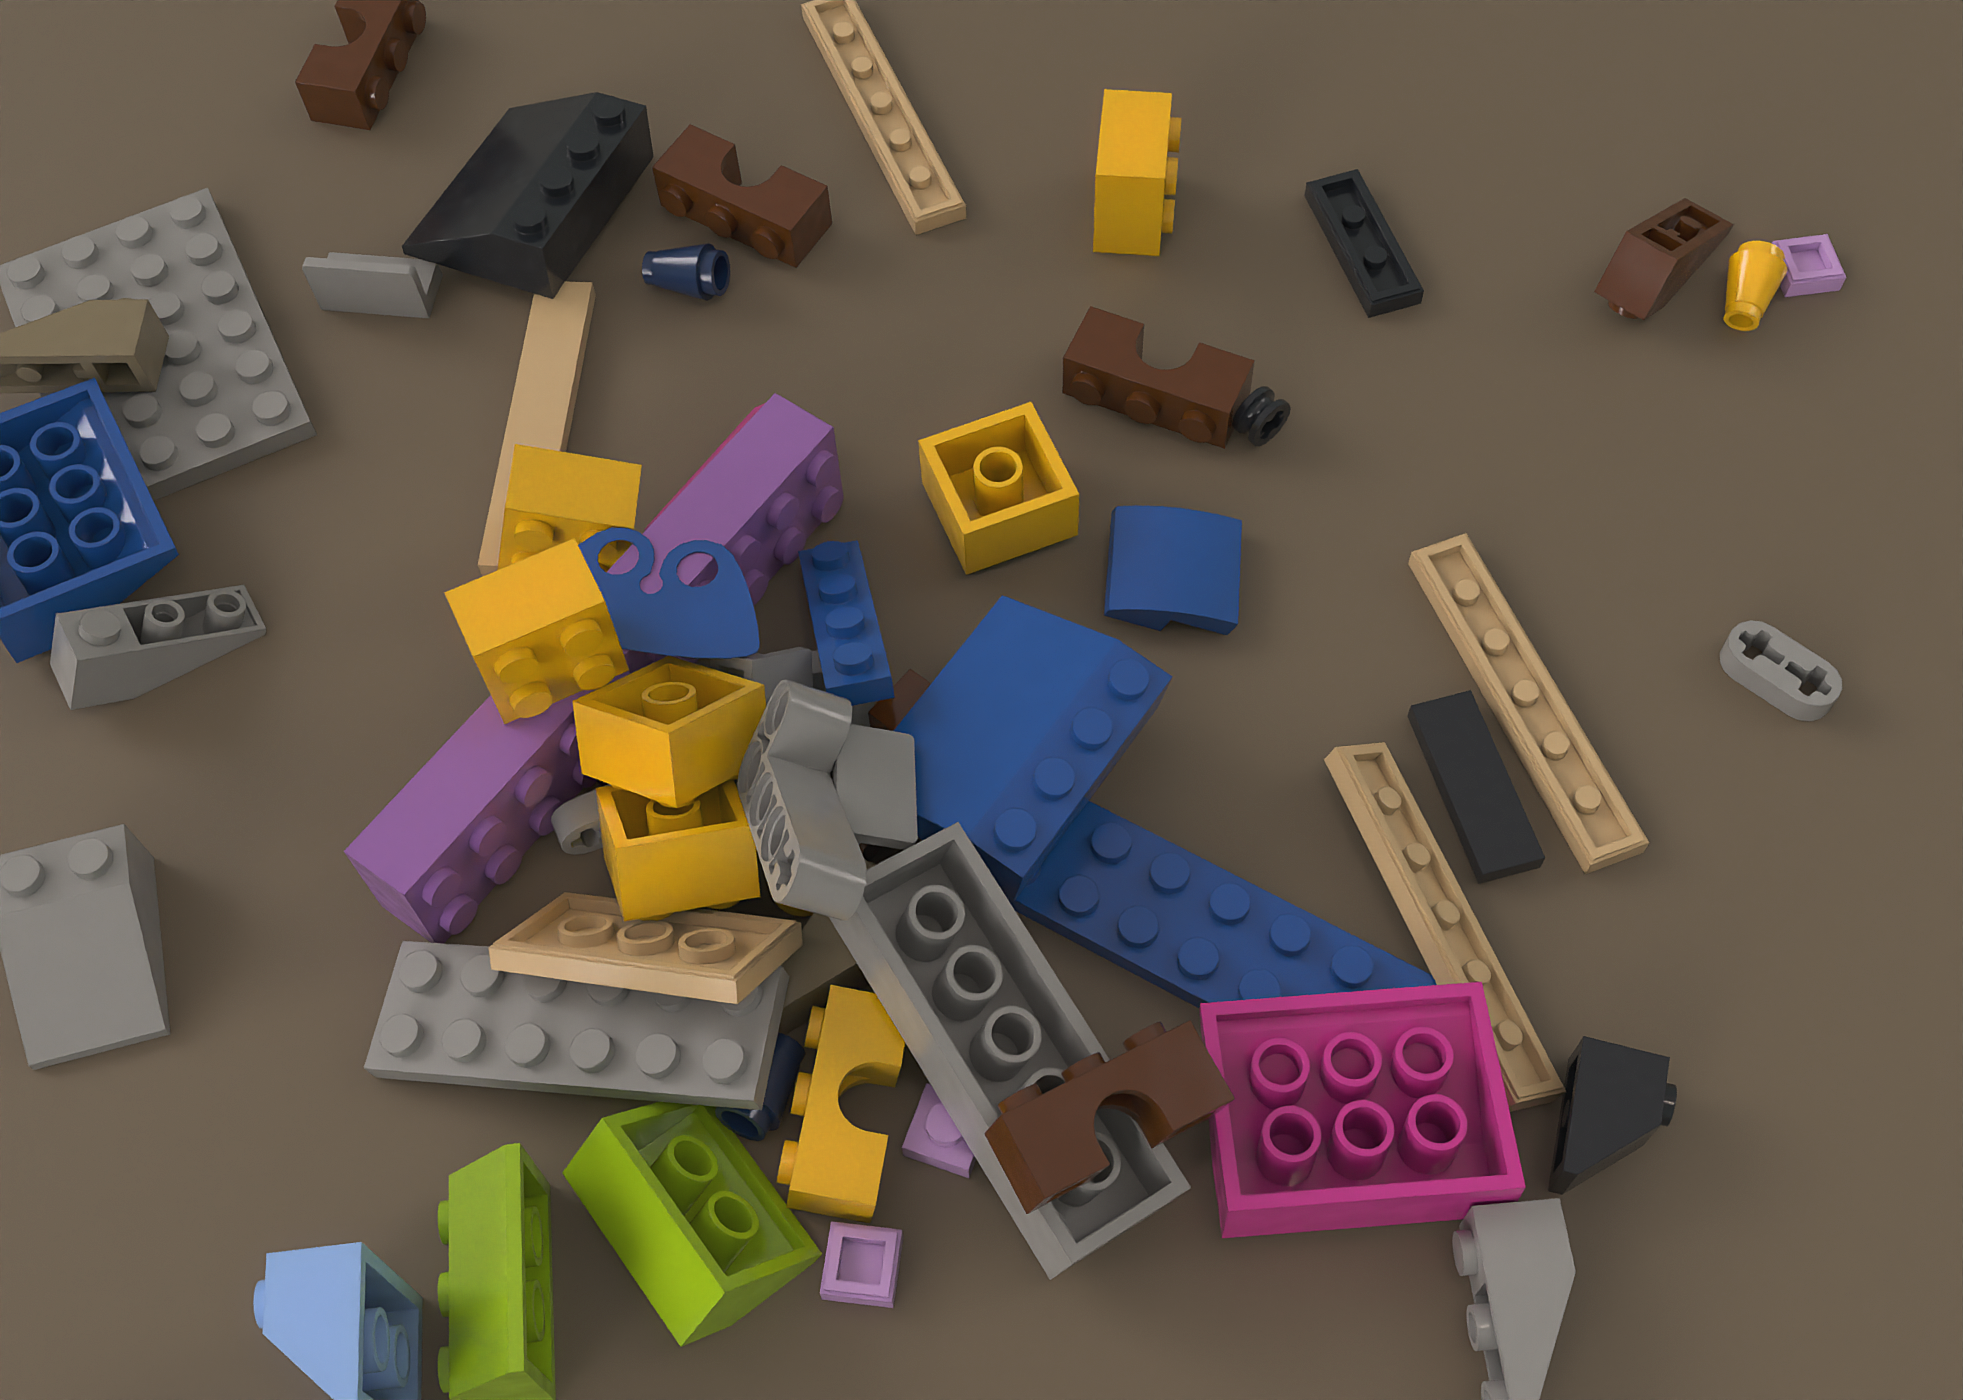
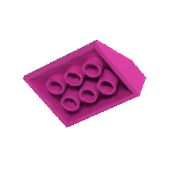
(1358, 1110)

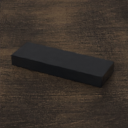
(1363, 243)
(1475, 787)

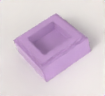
(1810, 266)
(861, 1264)

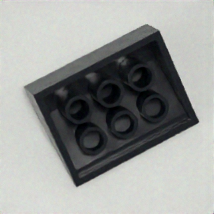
(537, 192)

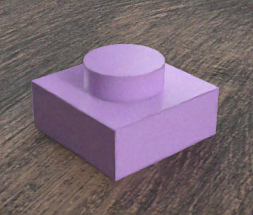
(936, 1138)

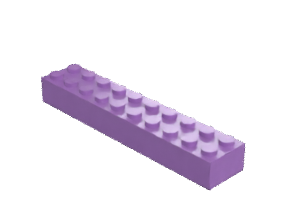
(497, 783)

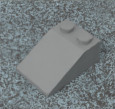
(83, 945)

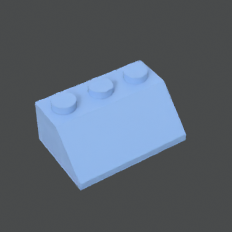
(344, 1321)

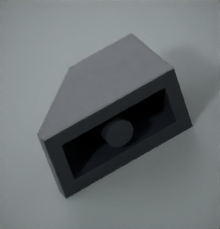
(1608, 1109)

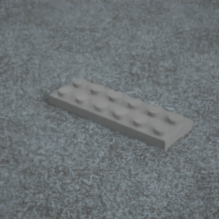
(485, 1027)

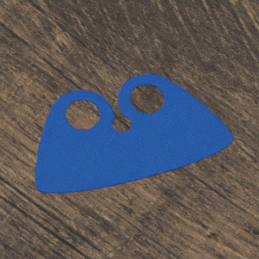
(679, 618)

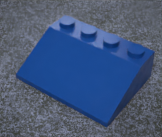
(71, 516)
(1025, 733)

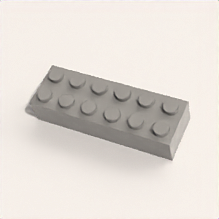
(990, 1022)

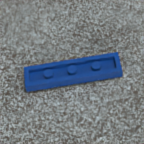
(845, 623)

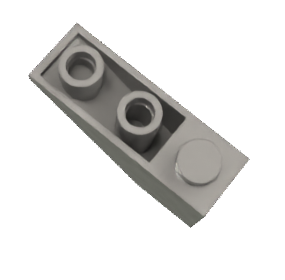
(142, 644)
(1519, 1288)

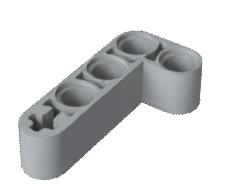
(794, 806)

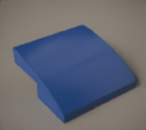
(1173, 568)

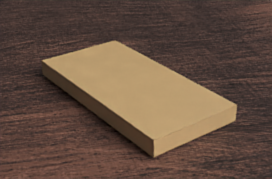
(684, 955)

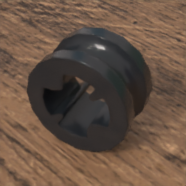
(1261, 416)

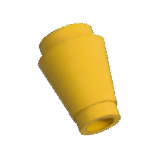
(1752, 283)

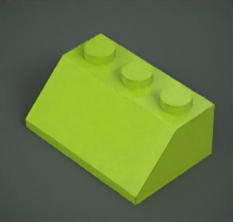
(689, 1215)
(498, 1281)

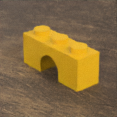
(834, 1163)

